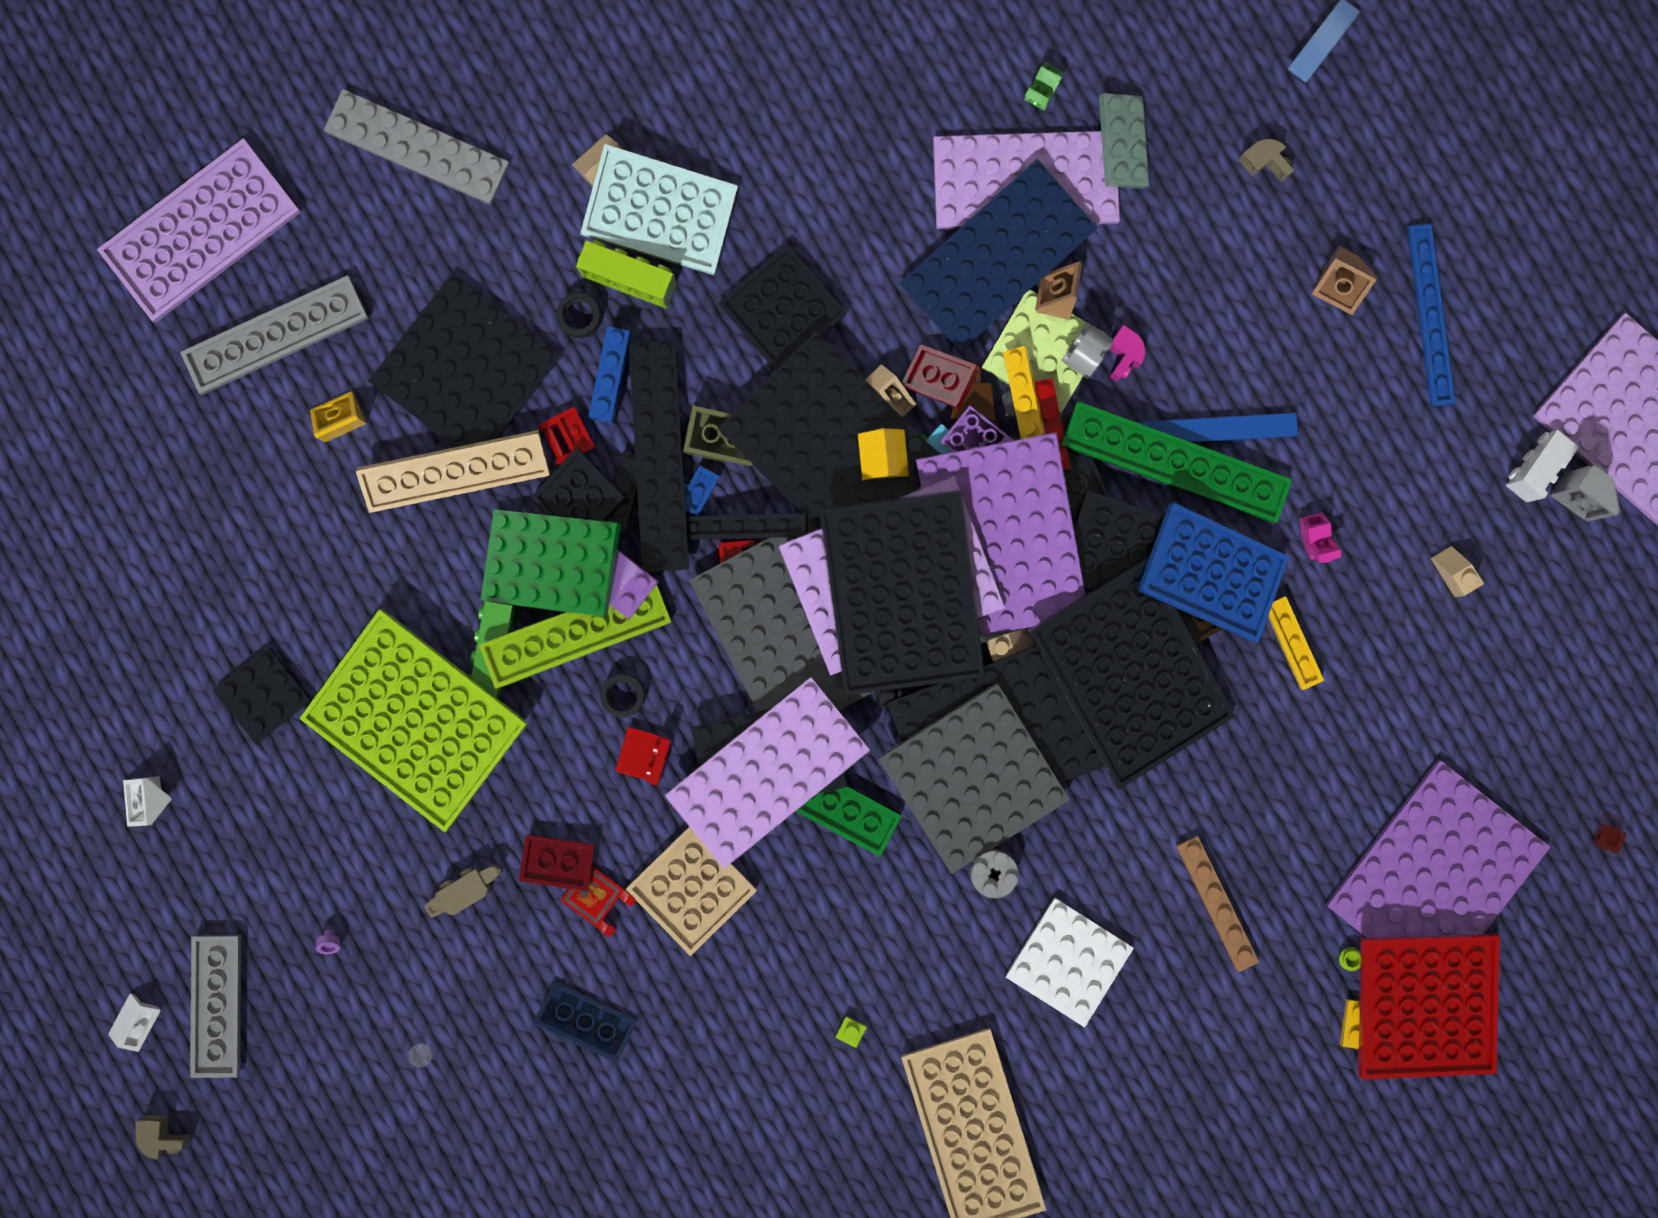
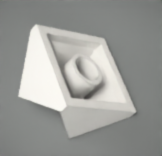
(144, 800)

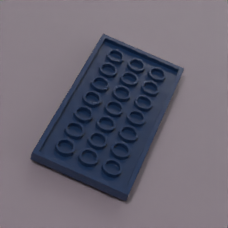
(998, 255)

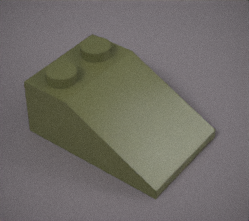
(706, 441)

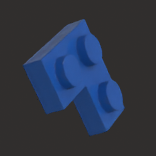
(699, 490)

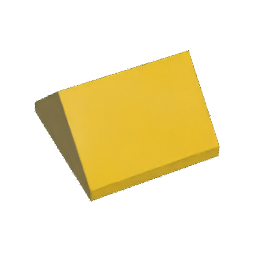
(336, 417)
(883, 454)

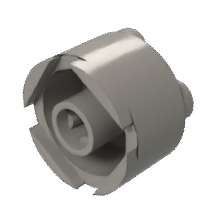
(1087, 350)
(1006, 877)

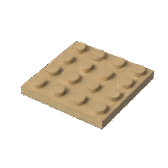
(690, 891)

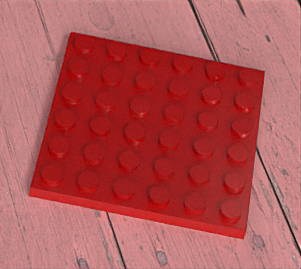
(1428, 1006)

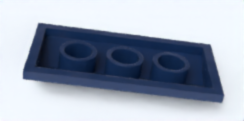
(585, 1022)

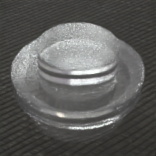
(420, 1055)

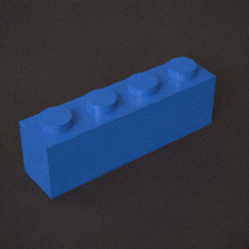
(610, 375)

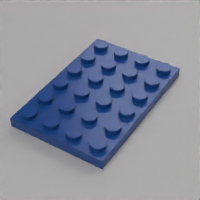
(1213, 573)

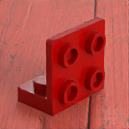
(643, 755)

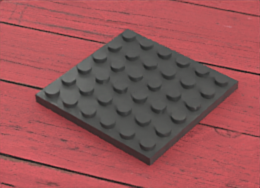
(973, 778)

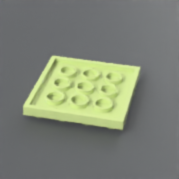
(1046, 343)

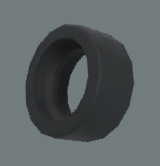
(567, 302)
(605, 693)

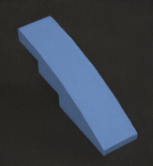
(1323, 40)

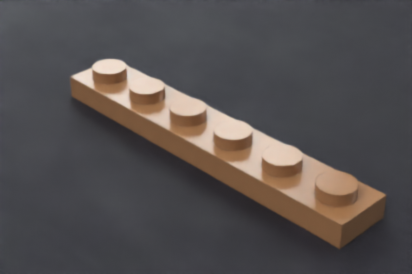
(1217, 904)

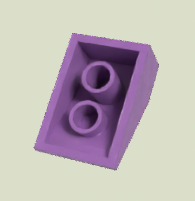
(629, 585)

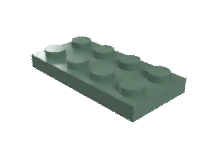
(1123, 141)

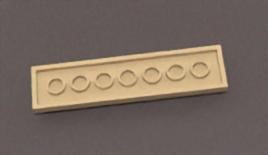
(453, 471)

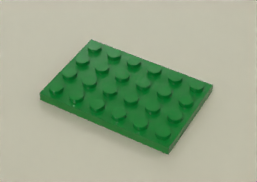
(550, 562)

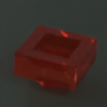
(1609, 839)

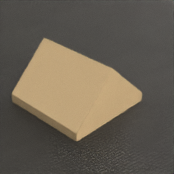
(588, 163)

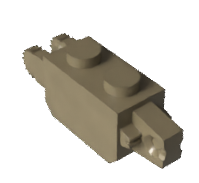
(463, 892)

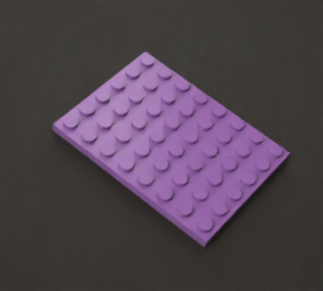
(1022, 523)
(1439, 864)

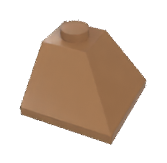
(1344, 281)

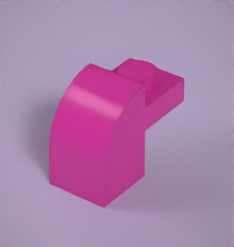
(1130, 349)
(1318, 538)

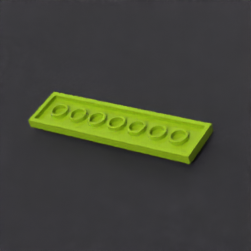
(566, 639)

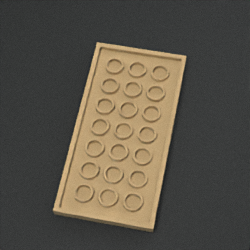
(973, 1129)

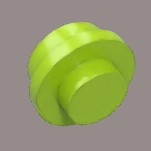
(1350, 959)

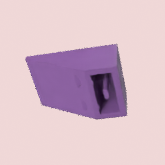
(973, 431)

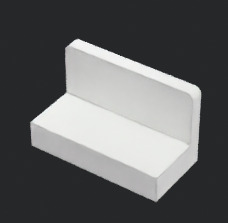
(133, 1023)

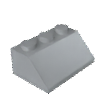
(1588, 493)

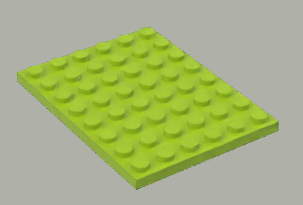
(413, 720)

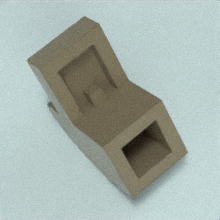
(1264, 154)
(153, 1137)

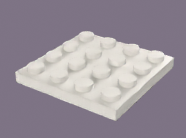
(1069, 962)

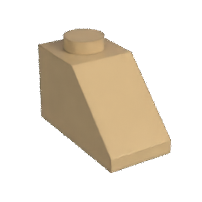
(891, 390)
(1457, 572)
(1009, 644)

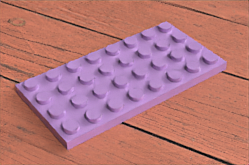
(978, 167)
(199, 230)
(767, 772)

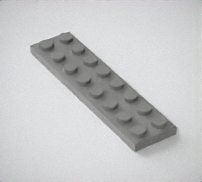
(417, 147)
(274, 335)

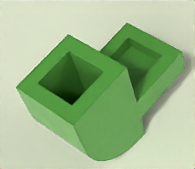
(1044, 86)

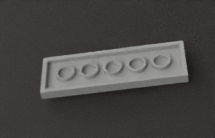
(215, 1006)

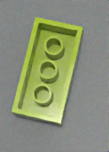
(626, 273)

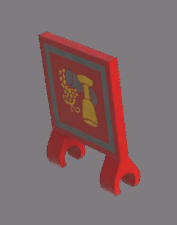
(598, 901)

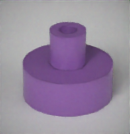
(328, 943)

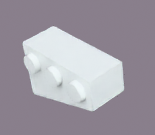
(1541, 466)

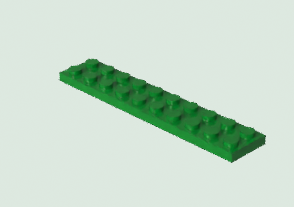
(1176, 462)

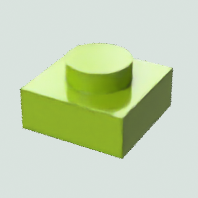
(851, 1031)

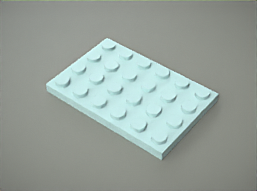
(658, 209)

